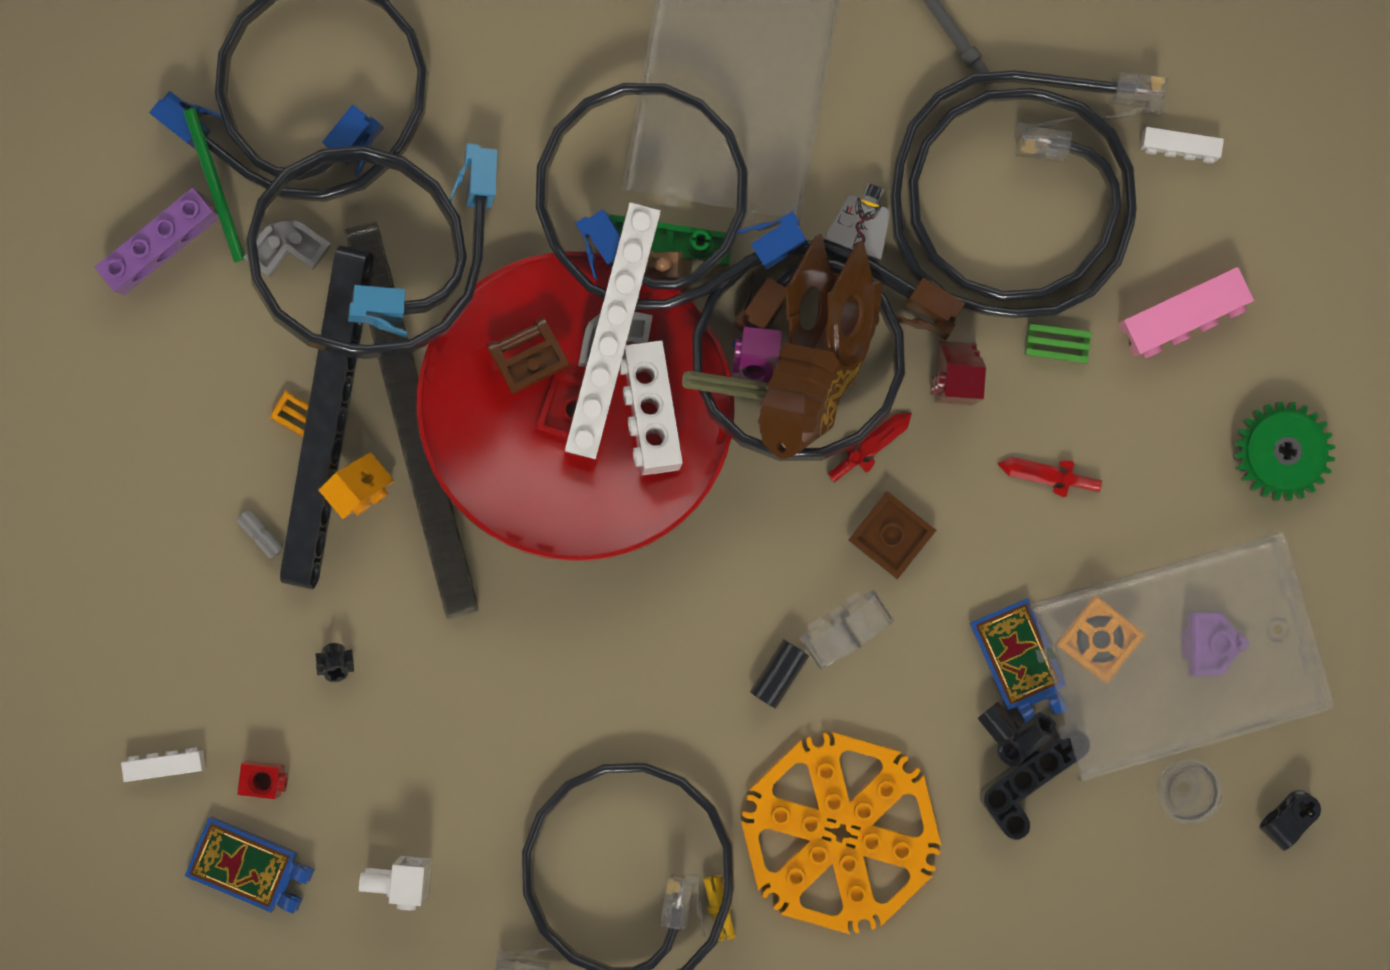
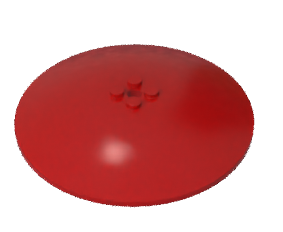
(506, 452)

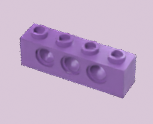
(157, 242)

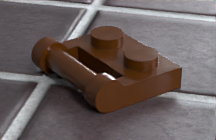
(532, 363)

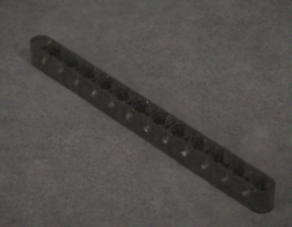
(432, 503)

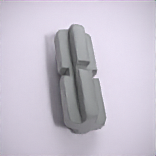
(255, 529)

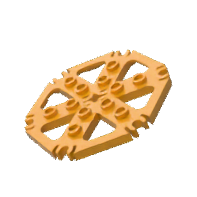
(860, 811)

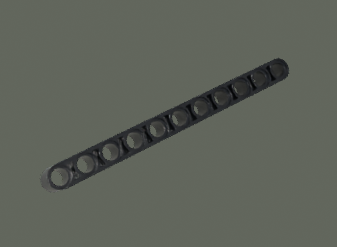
(324, 423)

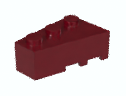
(959, 374)

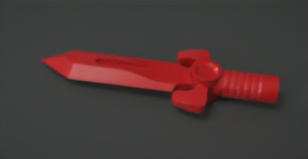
(872, 445)
(1049, 475)

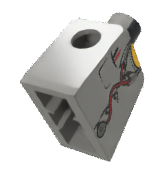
(862, 221)

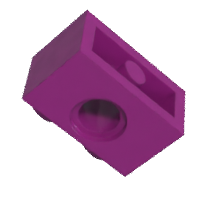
(756, 354)

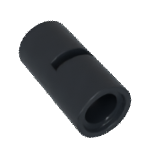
(779, 674)

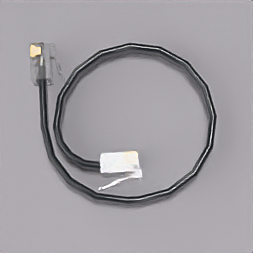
(677, 894)

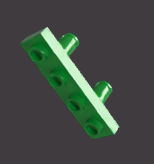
(694, 242)

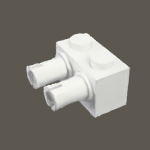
(404, 884)

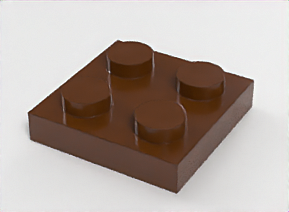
(892, 535)

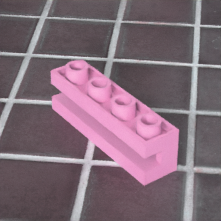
(1187, 311)

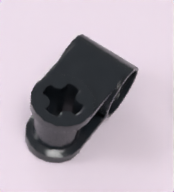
(1288, 822)

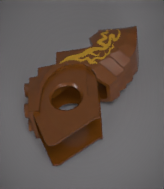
(824, 360)

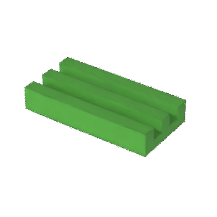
(1084, 347)

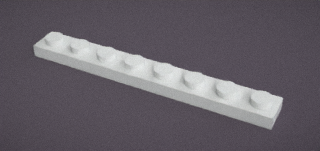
(612, 330)

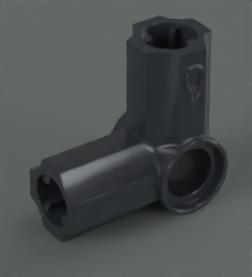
(1017, 742)

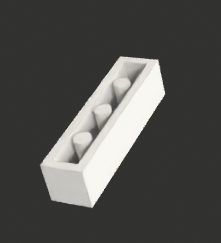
(1181, 144)
(165, 765)

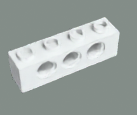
(650, 358)

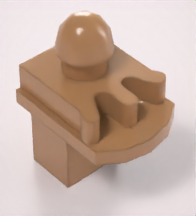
(667, 265)

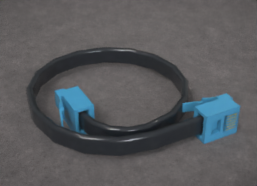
(379, 304)

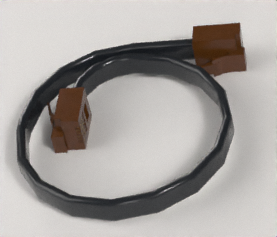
(927, 301)

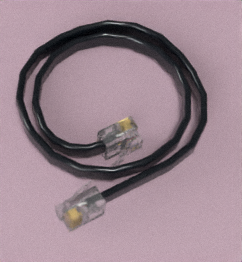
(1036, 143)

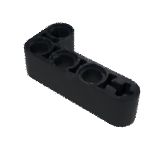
(1037, 777)

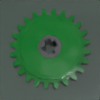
(1272, 469)

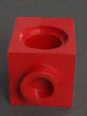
(248, 781)

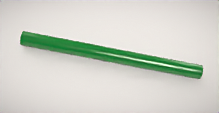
(214, 184)

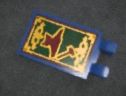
(1009, 647)
(247, 866)

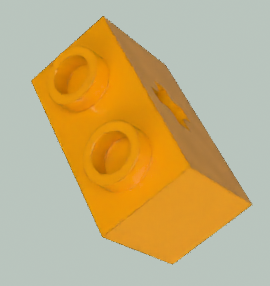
(357, 486)

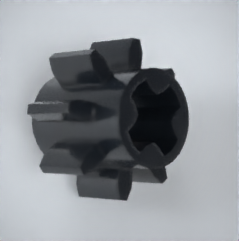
(334, 662)

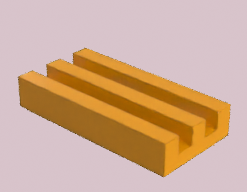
(281, 406)

